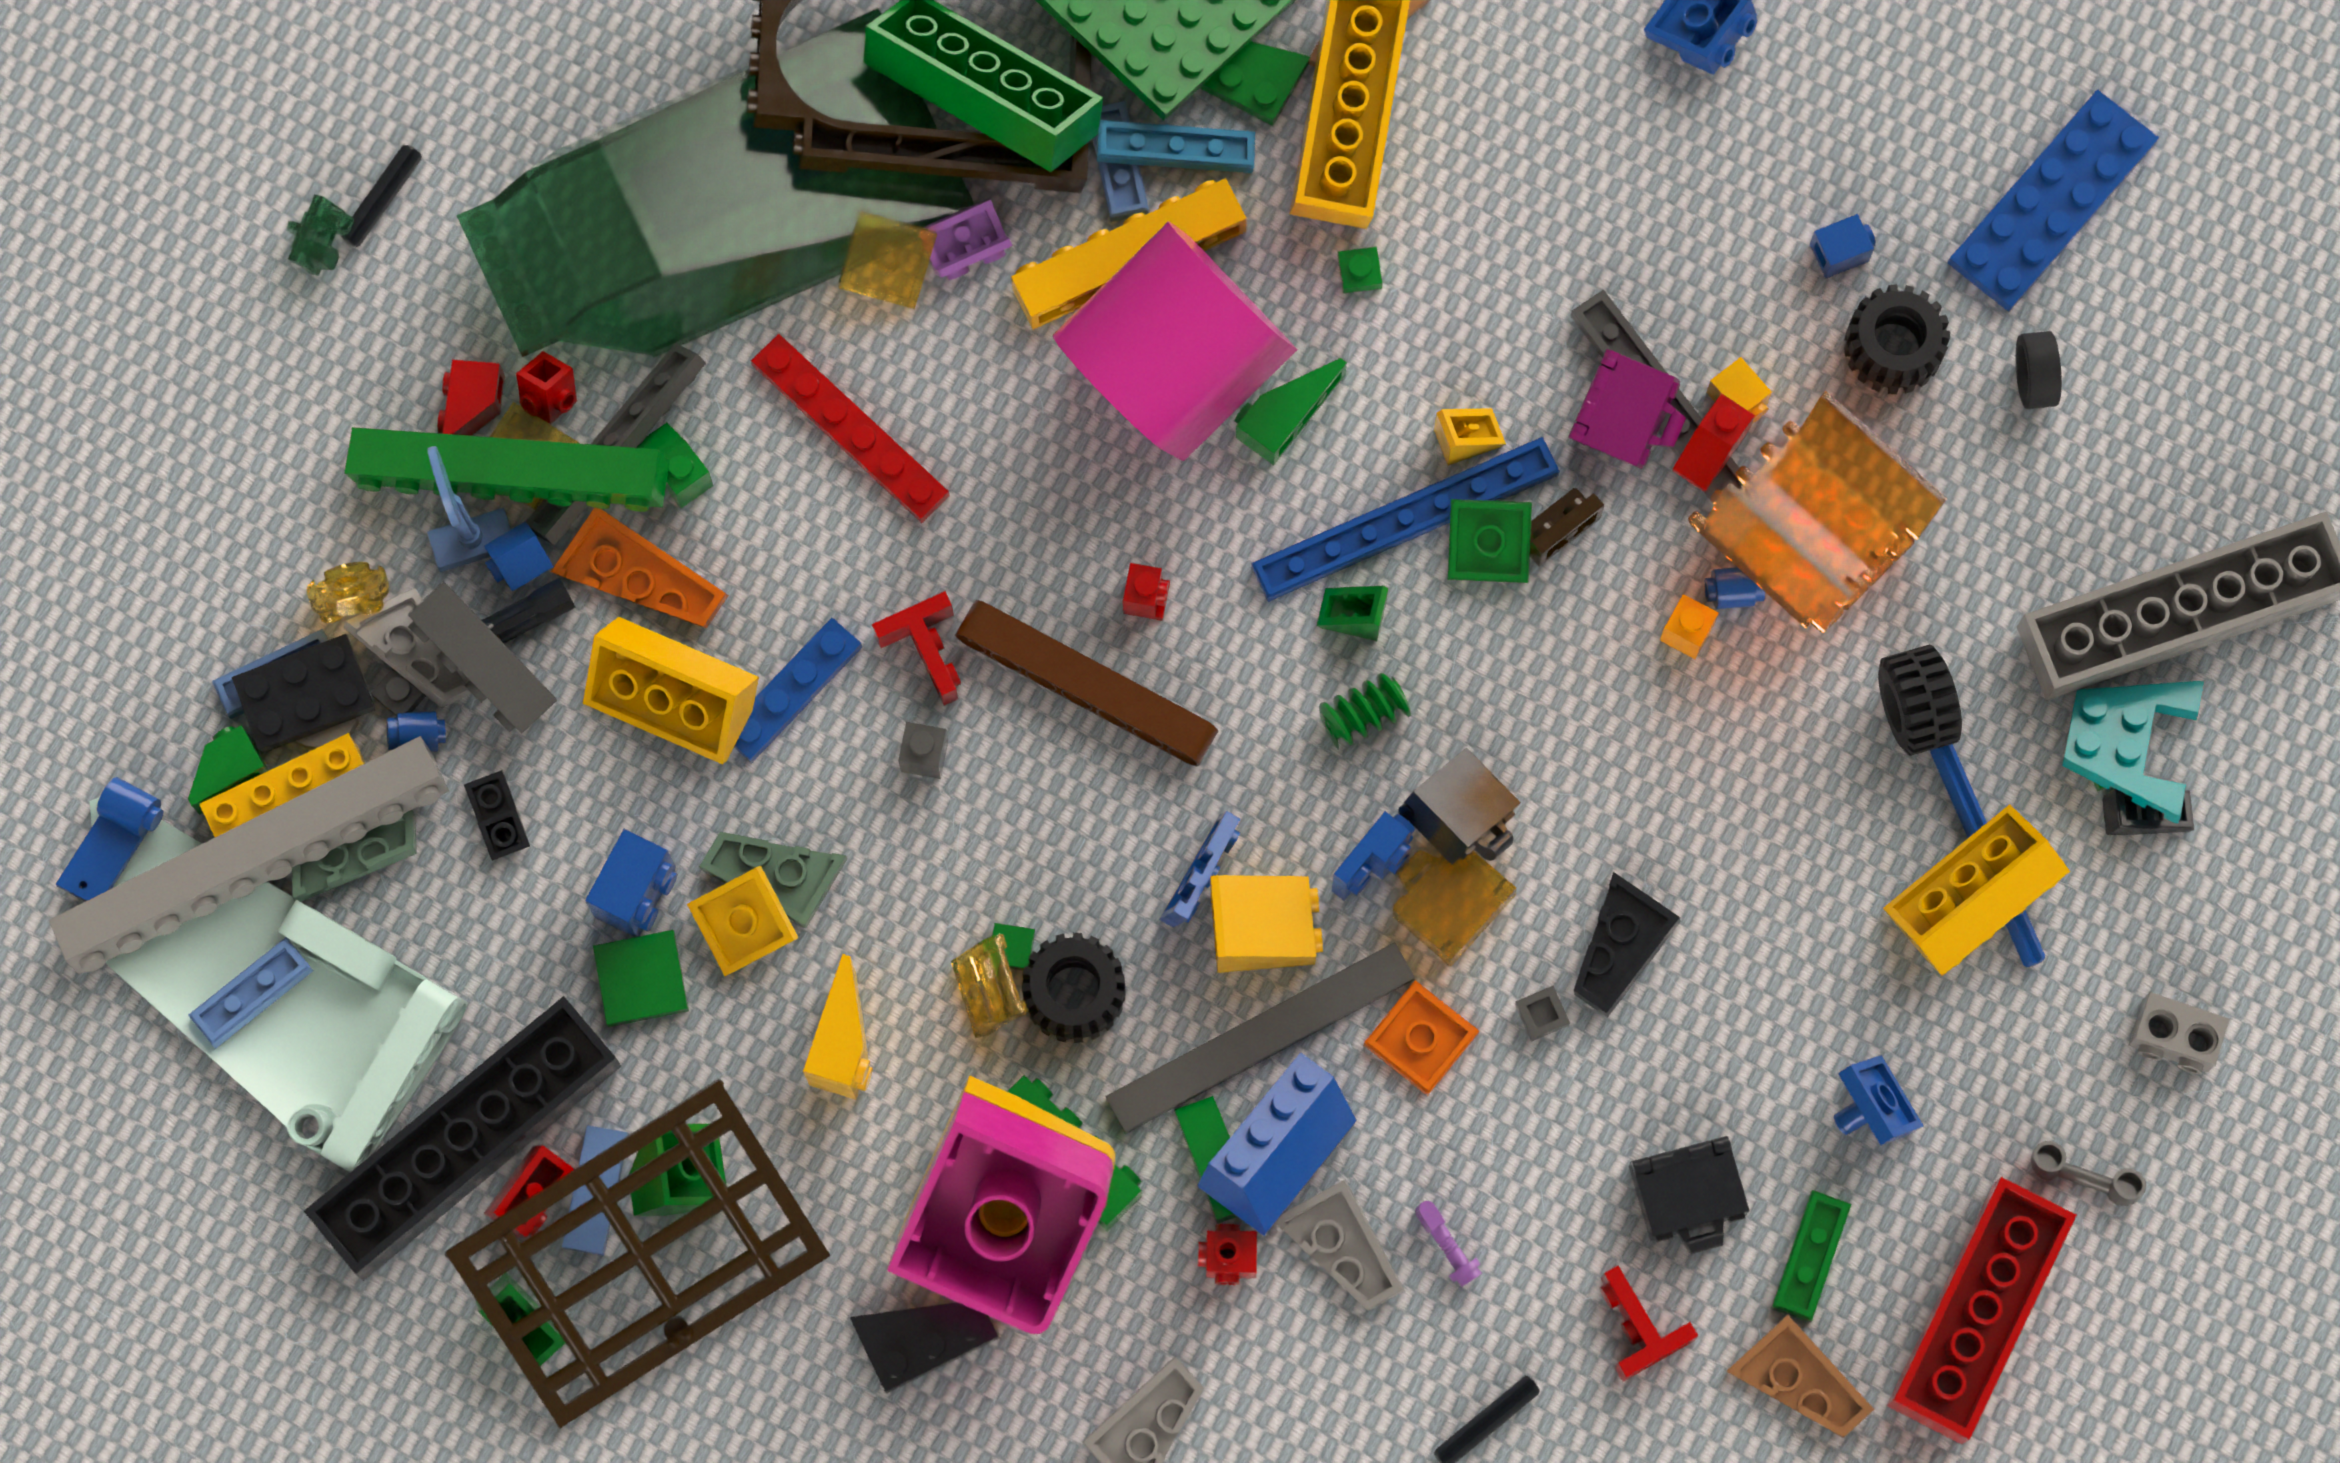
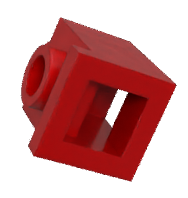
(1145, 592)

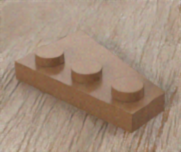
(1803, 1378)

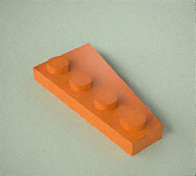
(632, 568)

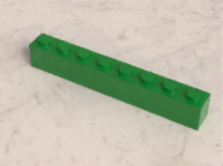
(509, 468)

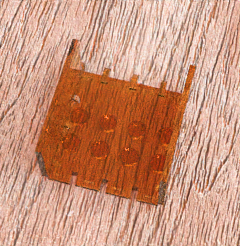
(1821, 515)

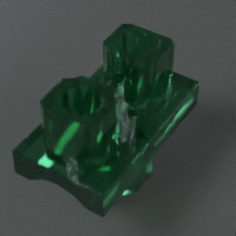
(315, 235)

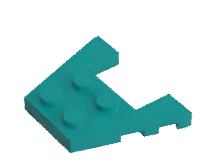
(2112, 738)

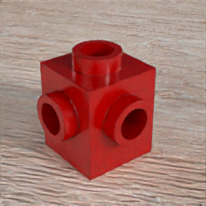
(546, 387)
(1230, 1238)

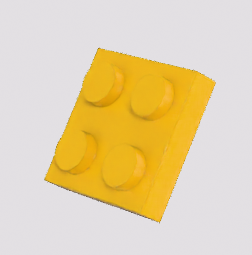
(742, 920)

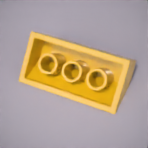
(669, 689)
(1976, 889)

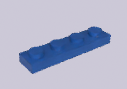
(796, 687)

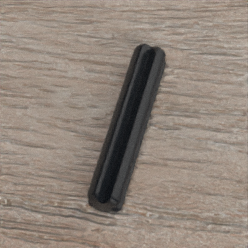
(382, 194)
(1487, 1421)

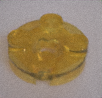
(348, 591)

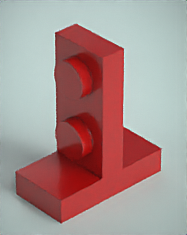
(914, 623)
(1639, 1327)

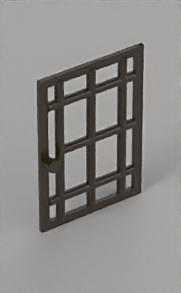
(677, 1331)

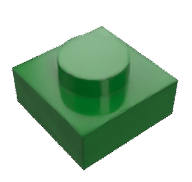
(1359, 270)

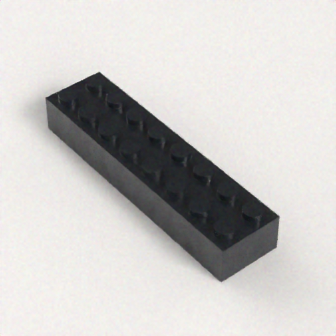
(462, 1138)

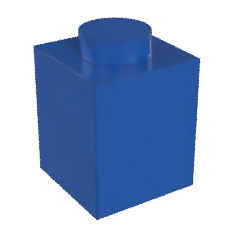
(1842, 245)
(517, 557)

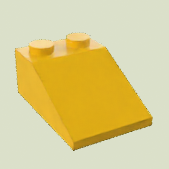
(839, 1048)

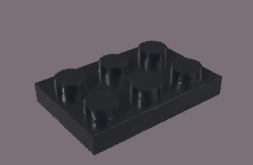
(303, 693)

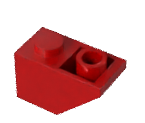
(472, 395)

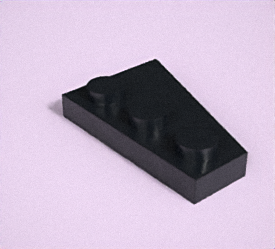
(1624, 942)
(920, 1340)

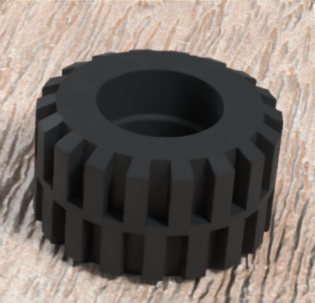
(1910, 312)
(1920, 700)
(1065, 954)

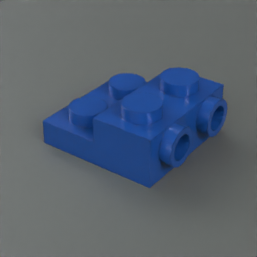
(1703, 29)
(1380, 851)

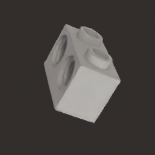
(2179, 1021)

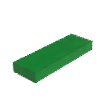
(1811, 1256)

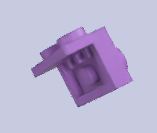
(966, 239)

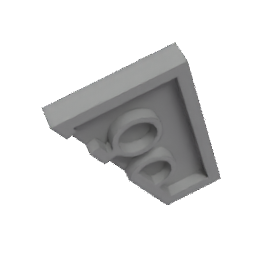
(391, 640)
(1343, 1243)
(1148, 1420)

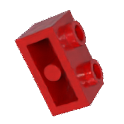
(531, 1176)

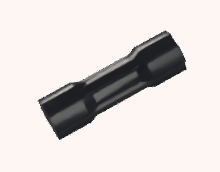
(538, 607)

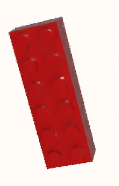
(1981, 1310)

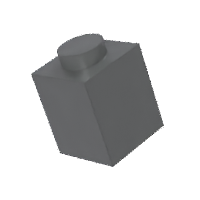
(923, 750)

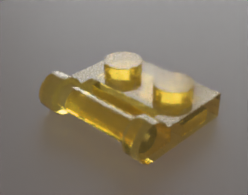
(980, 990)

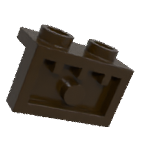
(1563, 523)

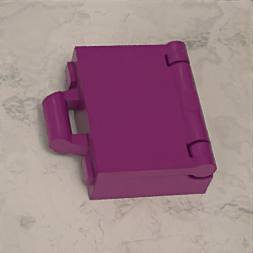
(1627, 410)

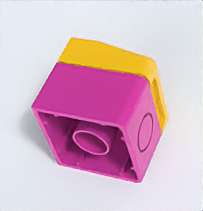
(1004, 1208)

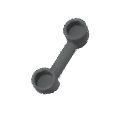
(2124, 1189)

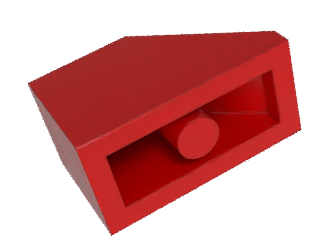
(1713, 442)

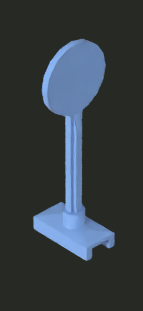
(465, 537)

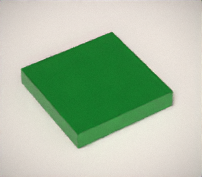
(1490, 541)
(640, 978)

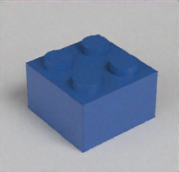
(632, 884)

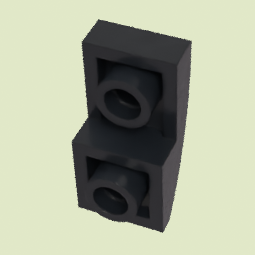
(497, 815)

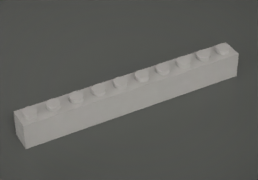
(248, 856)

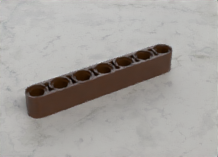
(1086, 683)

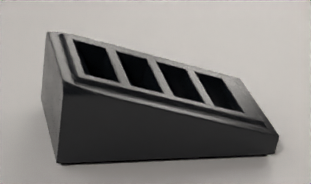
(2122, 816)

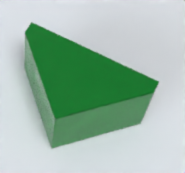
(1354, 610)

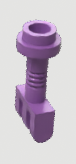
(1434, 1224)

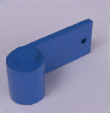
(122, 824)

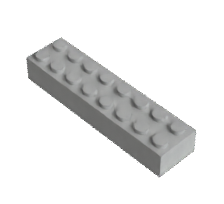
(2183, 606)

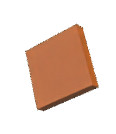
(1421, 1038)

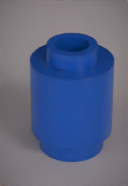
(1732, 589)
(415, 724)

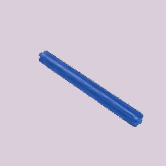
(1973, 819)

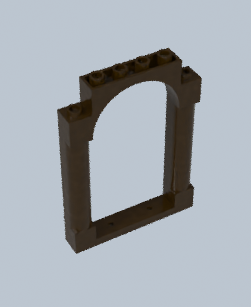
(839, 144)

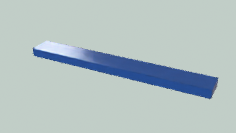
(1402, 519)

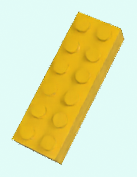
(1349, 111)

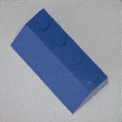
(1279, 1145)

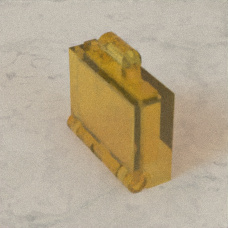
(1450, 901)

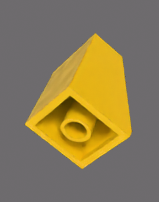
(1264, 922)

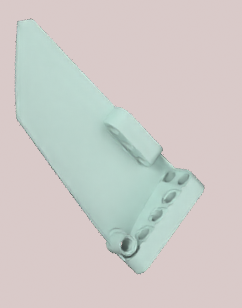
(334, 1046)

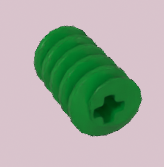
(1363, 709)

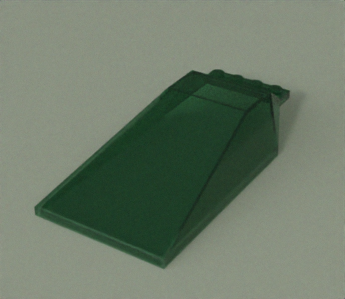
(695, 210)

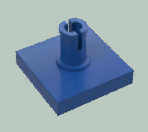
(1876, 1102)

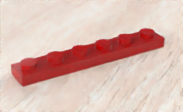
(850, 428)

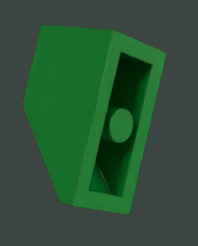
(686, 472)
(225, 764)
(517, 1303)

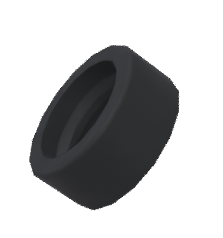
(2038, 370)

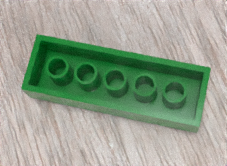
(983, 81)

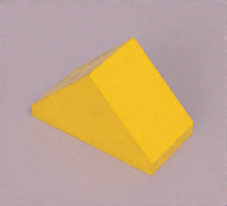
(1467, 433)

